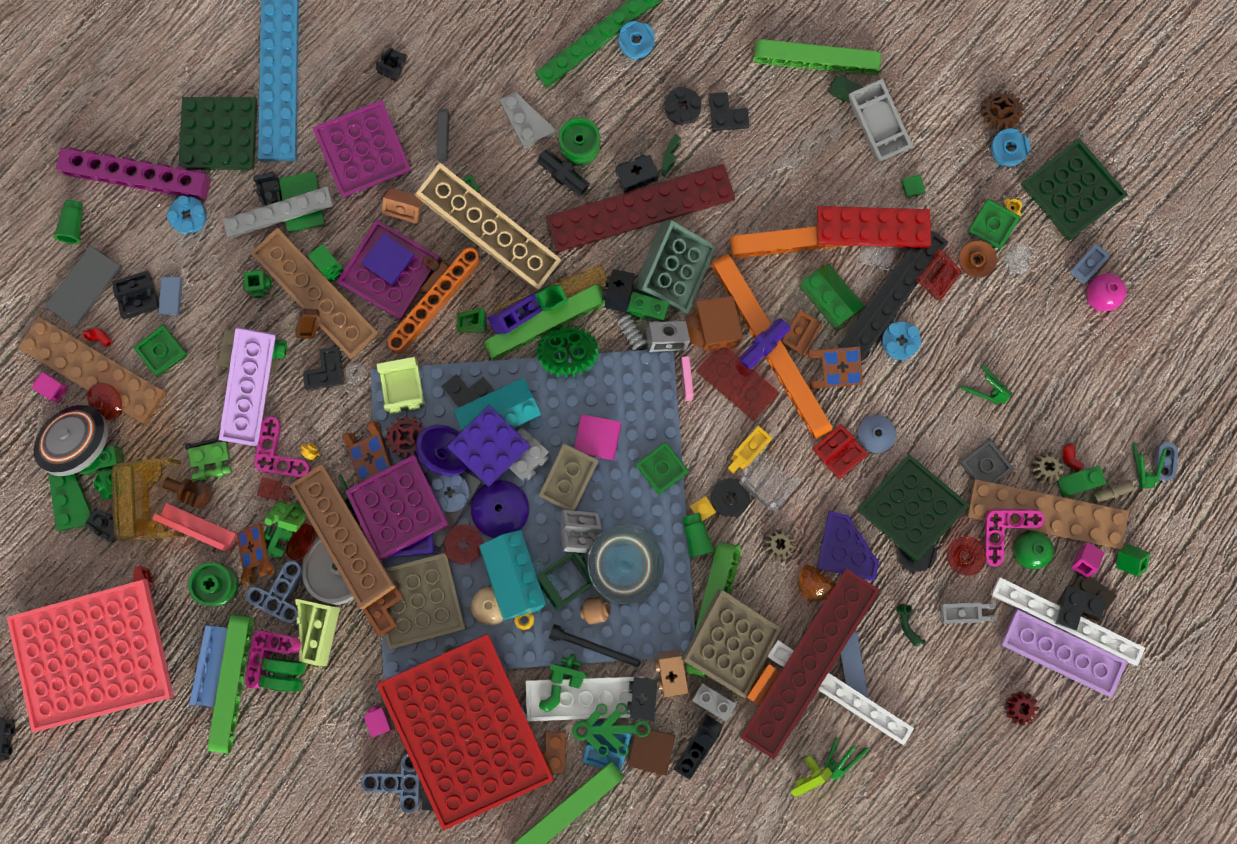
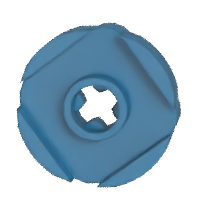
(632, 49)
(1014, 138)
(176, 214)
(909, 333)

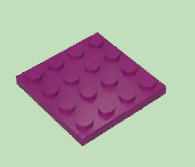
(362, 149)
(369, 286)
(397, 507)

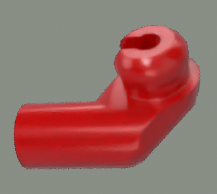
(95, 334)
(1069, 457)

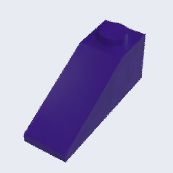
(515, 314)

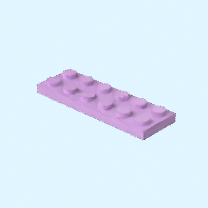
(247, 386)
(1063, 653)

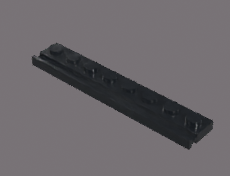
(891, 296)

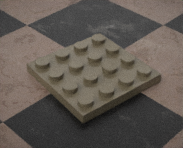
(428, 602)
(731, 644)

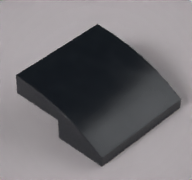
(135, 294)

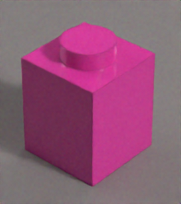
(49, 387)
(1087, 560)
(378, 721)

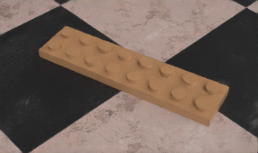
(314, 291)
(89, 367)
(1062, 515)
(342, 537)

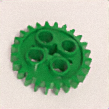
(553, 354)

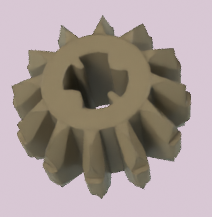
(1053, 470)
(786, 544)

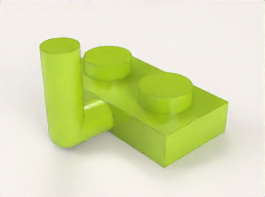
(815, 779)

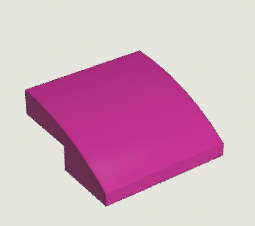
(598, 437)

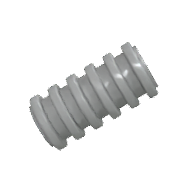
(632, 332)

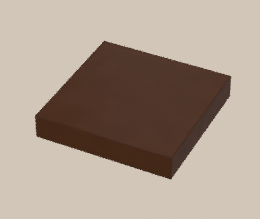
(652, 752)

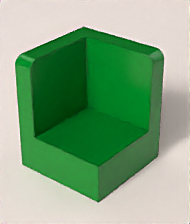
(551, 297)
(1133, 560)

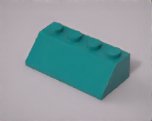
(511, 401)
(512, 575)

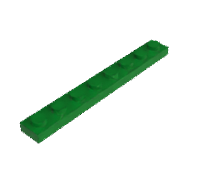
(592, 40)

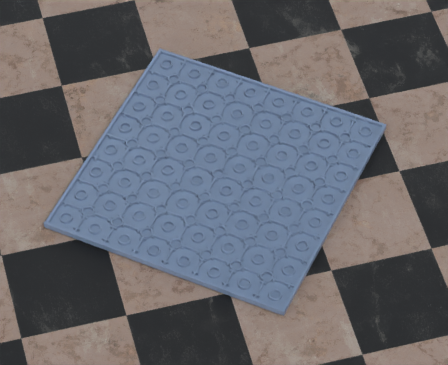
(620, 387)

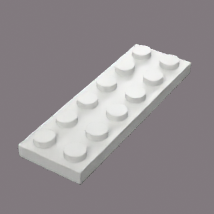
(580, 702)

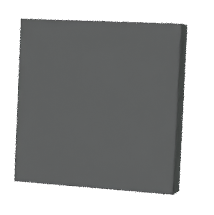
(986, 463)

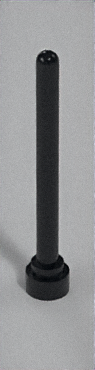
(558, 634)

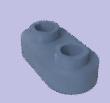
(1170, 461)

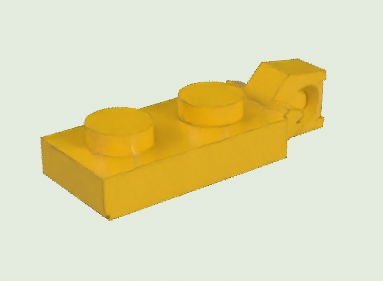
(749, 449)

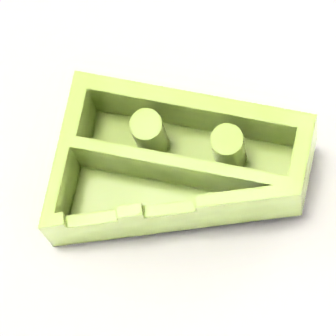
(316, 631)

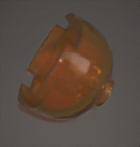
(813, 584)

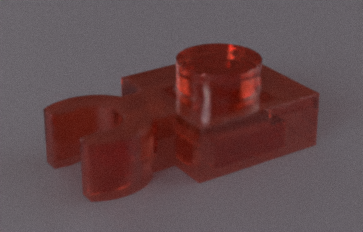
(272, 489)

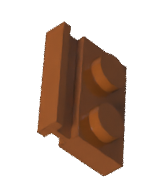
(802, 333)

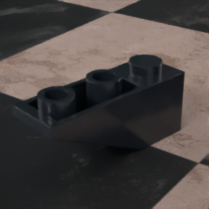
(698, 747)

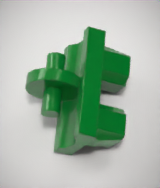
(273, 549)
(576, 676)

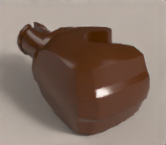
(190, 493)

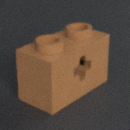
(676, 683)

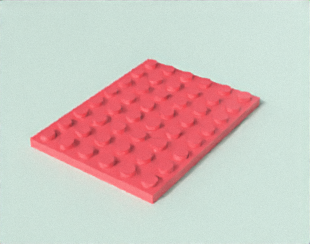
(90, 656)

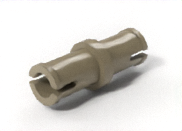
(1113, 492)

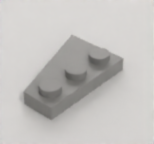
(526, 122)

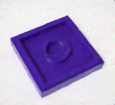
(388, 259)

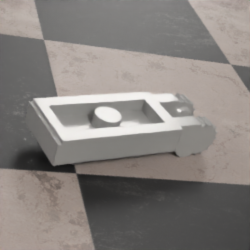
(965, 613)

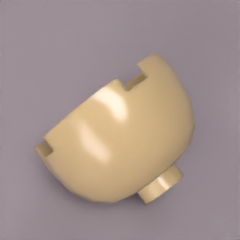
(485, 607)

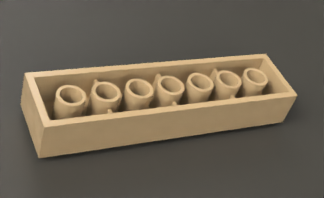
(487, 227)

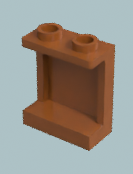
(719, 323)

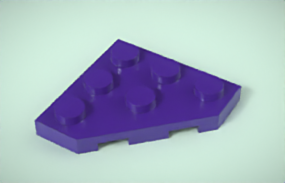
(846, 548)

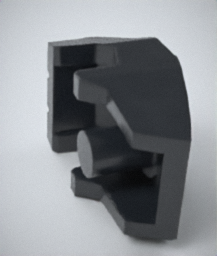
(391, 64)
(268, 188)
(102, 524)

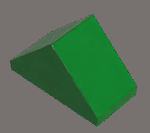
(472, 321)

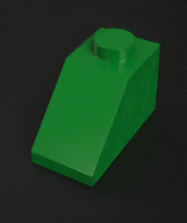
(1081, 481)

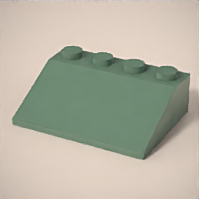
(674, 266)

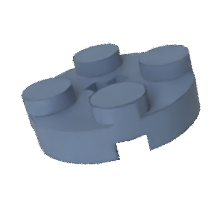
(458, 499)

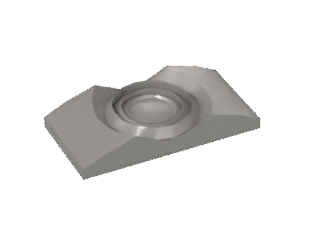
(879, 120)

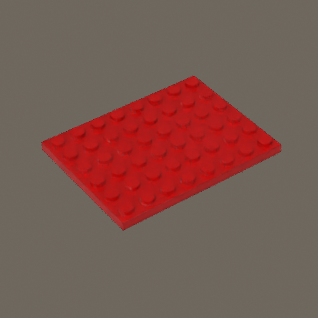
(465, 731)

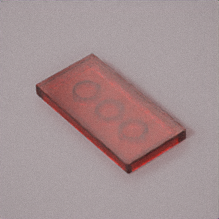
(737, 383)

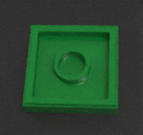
(993, 224)
(160, 350)
(662, 468)

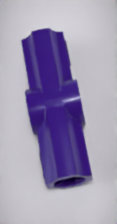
(764, 343)

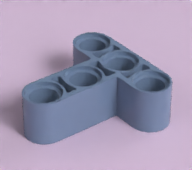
(276, 594)
(400, 787)

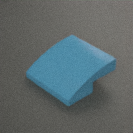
(591, 756)

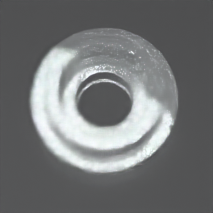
(355, 367)

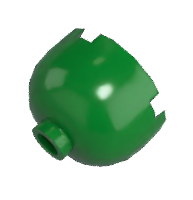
(1033, 550)

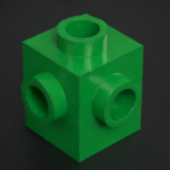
(253, 279)
(103, 483)

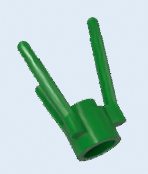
(1000, 392)
(1145, 478)
(837, 768)

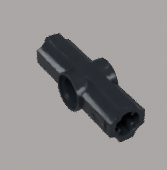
(563, 172)

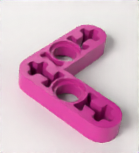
(270, 454)
(1004, 522)
(264, 649)

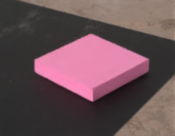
(686, 378)

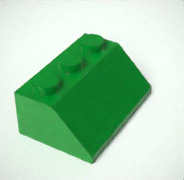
(831, 295)

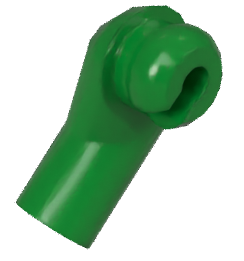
(553, 701)

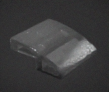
(878, 256)

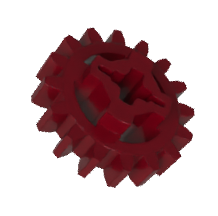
(400, 442)

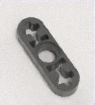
(443, 135)

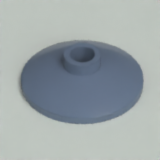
(867, 436)

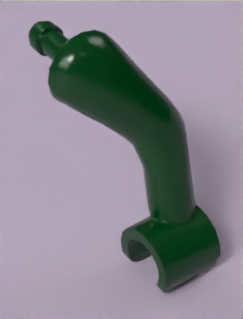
(905, 610)

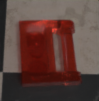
(943, 278)

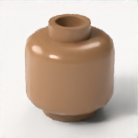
(595, 610)

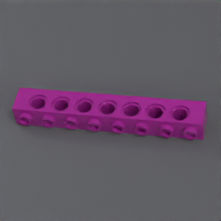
(68, 165)

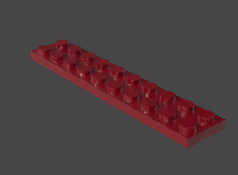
(640, 208)
(809, 663)

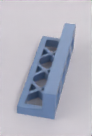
(209, 666)

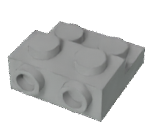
(530, 459)

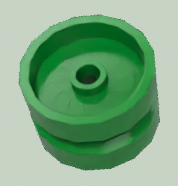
(579, 141)
(202, 580)
(282, 675)

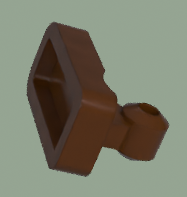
(438, 270)
(307, 323)

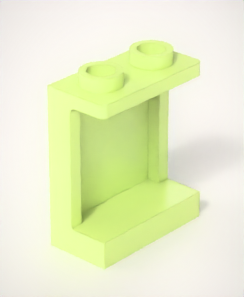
(401, 385)

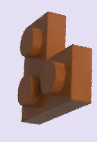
(378, 613)
(555, 751)

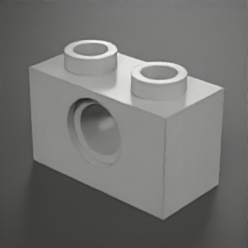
(659, 341)
(713, 702)

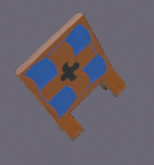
(840, 367)
(369, 454)
(253, 553)

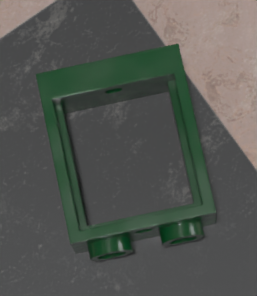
(548, 589)

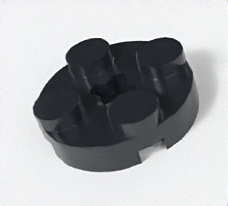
(683, 116)
(725, 507)
(923, 564)

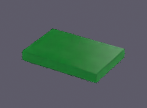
(297, 185)

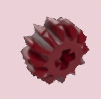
(1028, 710)

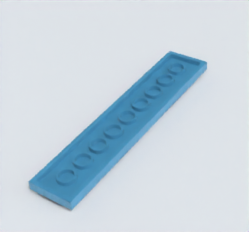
(278, 80)

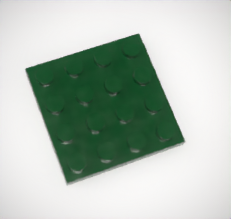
(218, 133)
(1074, 189)
(913, 508)

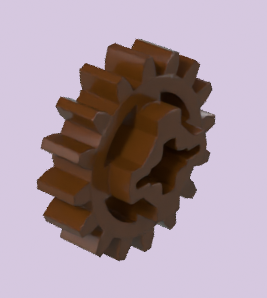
(1001, 110)

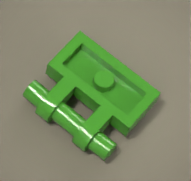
(208, 455)
(288, 516)

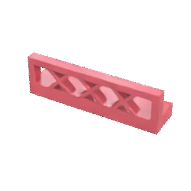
(196, 527)

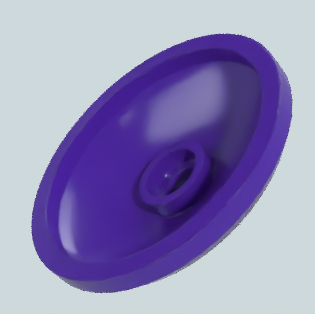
(435, 454)
(513, 513)

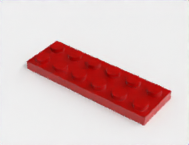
(873, 226)

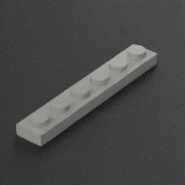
(278, 212)

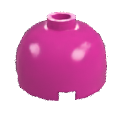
(1106, 292)

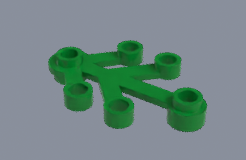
(607, 730)

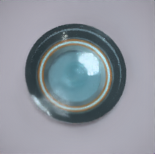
(625, 564)

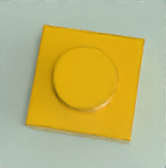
(703, 507)

